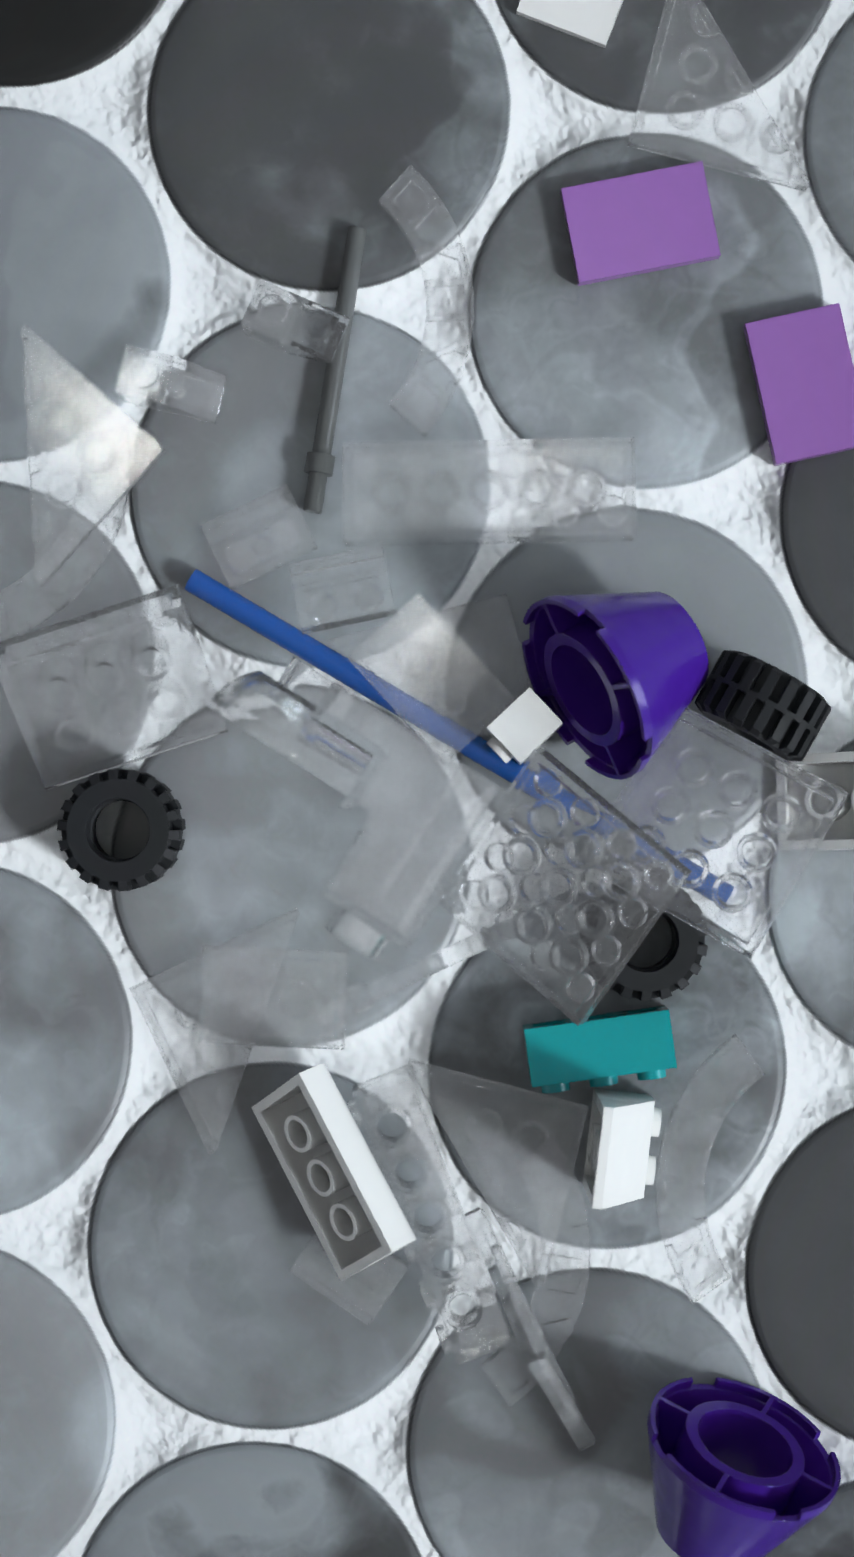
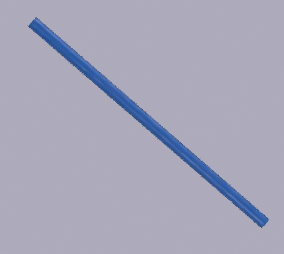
(320, 657)

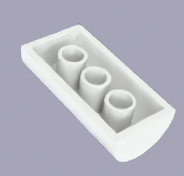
(333, 1172)

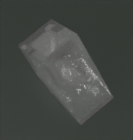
(169, 384)

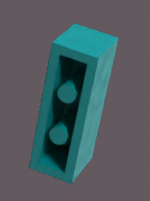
(600, 1049)

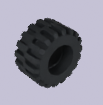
(763, 704)
(80, 837)
(671, 971)

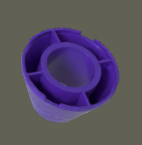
(615, 672)
(734, 1469)

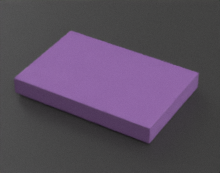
(640, 223)
(804, 382)

